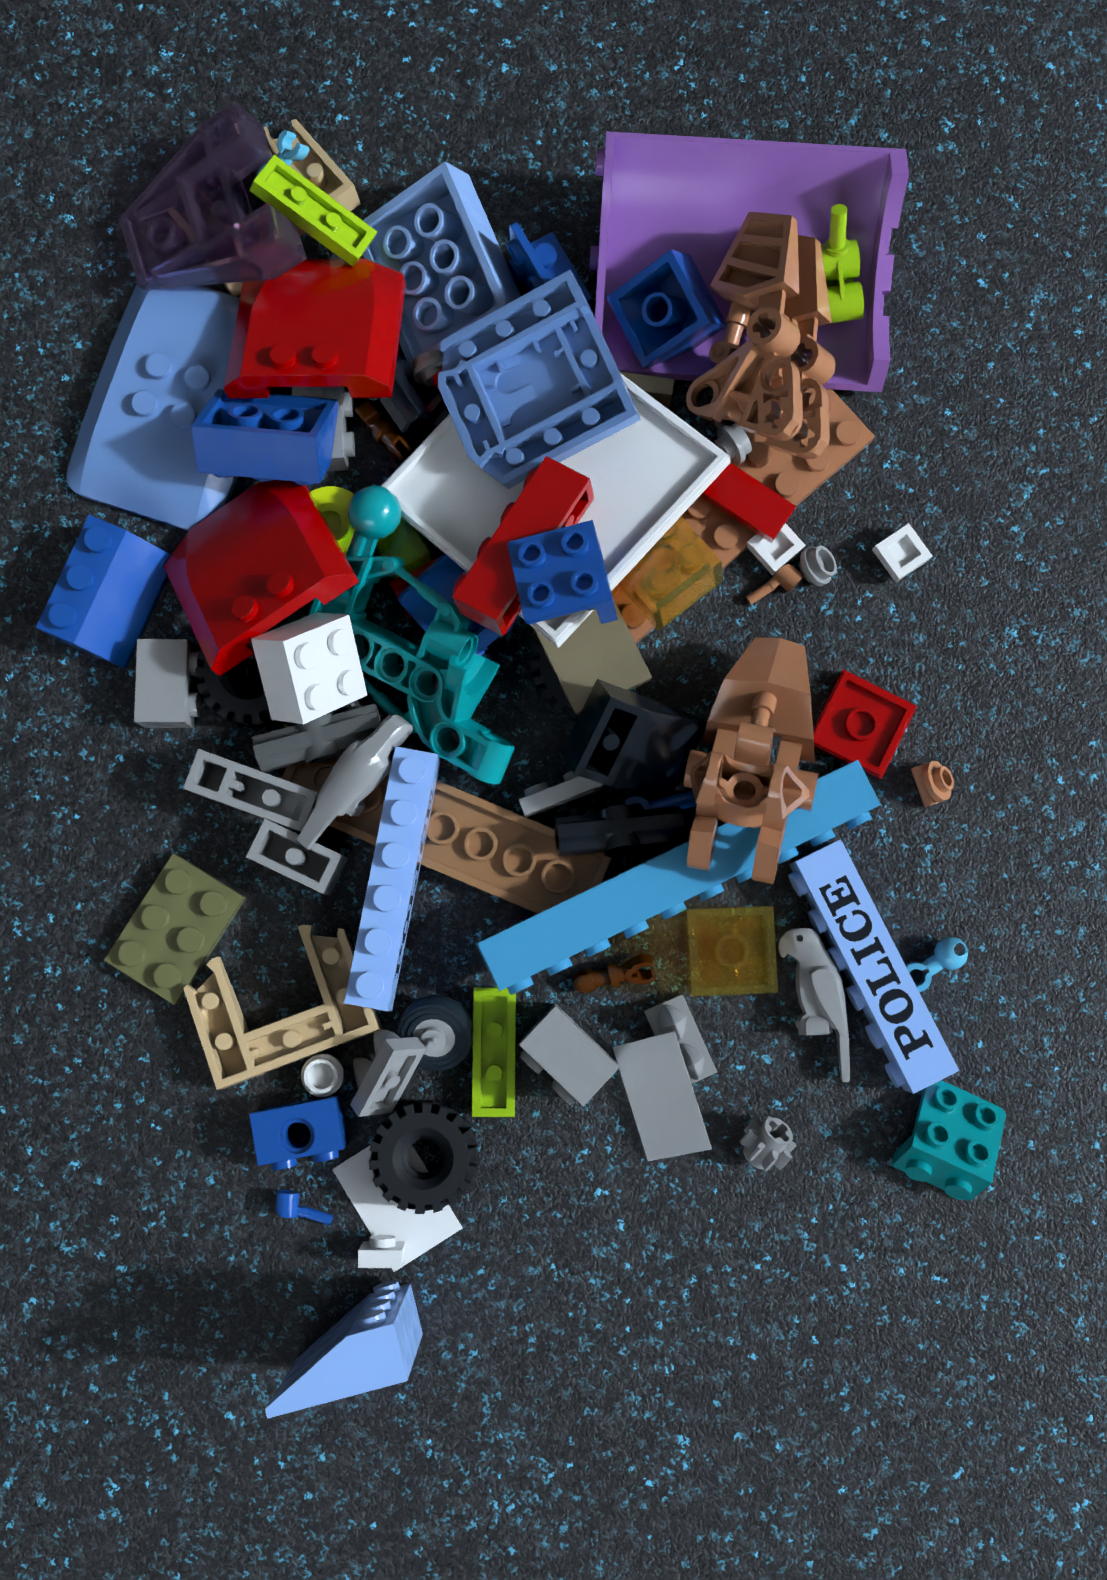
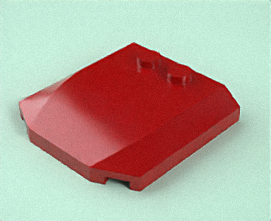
(318, 330)
(255, 568)

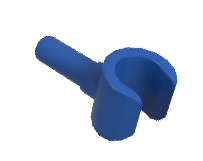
(288, 1207)

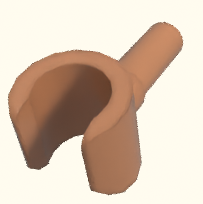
(786, 576)

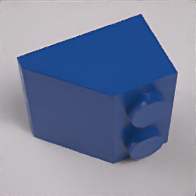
(666, 309)

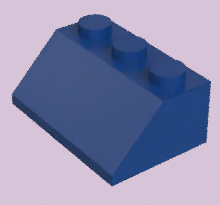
(266, 437)
(105, 592)

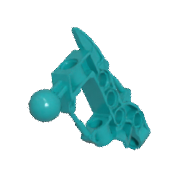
(444, 650)

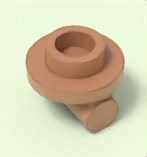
(933, 782)

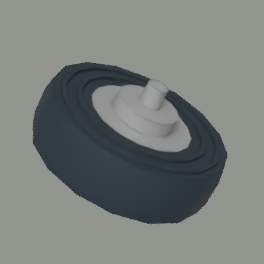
(443, 1029)

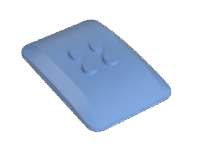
(151, 389)

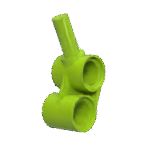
(841, 266)

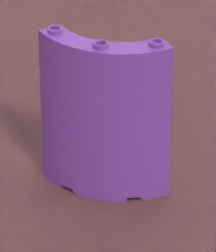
(694, 200)

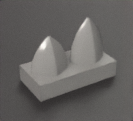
(676, 1016)
(385, 1078)

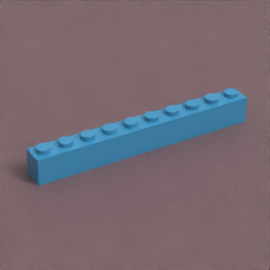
(663, 885)

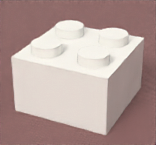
(309, 667)

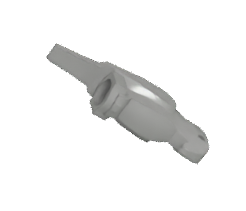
(355, 777)
(818, 991)

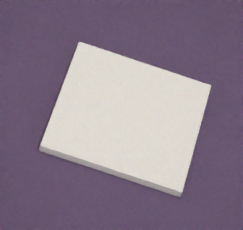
(637, 477)

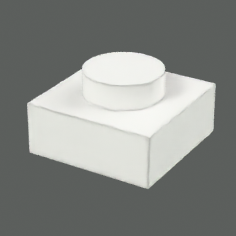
(902, 552)
(777, 553)
(381, 1252)

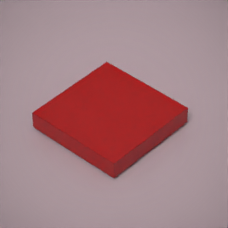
(861, 724)

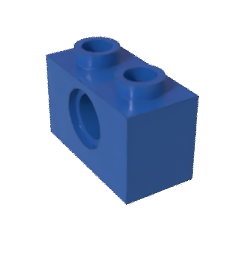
(273, 1125)

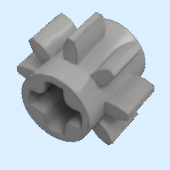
(767, 1143)

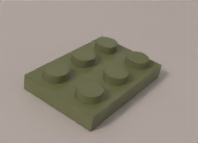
(175, 929)

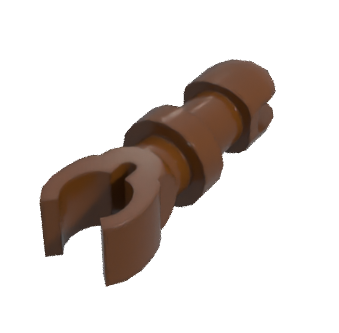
(383, 431)
(587, 980)

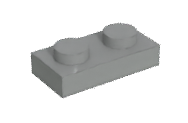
(542, 798)

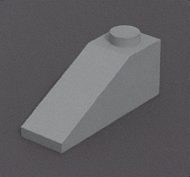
(250, 790)

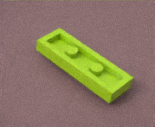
(313, 210)
(493, 1052)

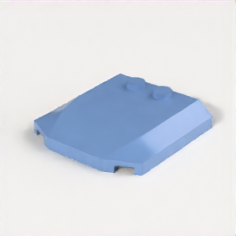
(533, 382)

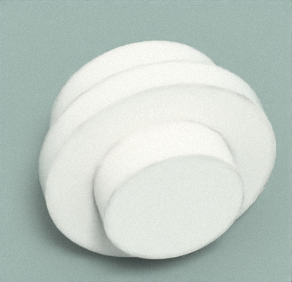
(322, 1075)

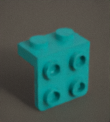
(953, 1141)

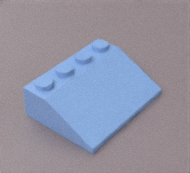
(447, 257)
(359, 1354)

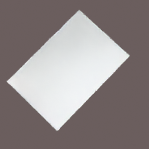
(662, 1097)
(384, 1218)

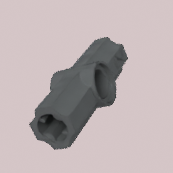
(316, 740)

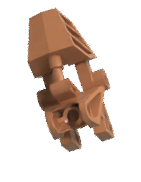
(781, 299)
(760, 691)

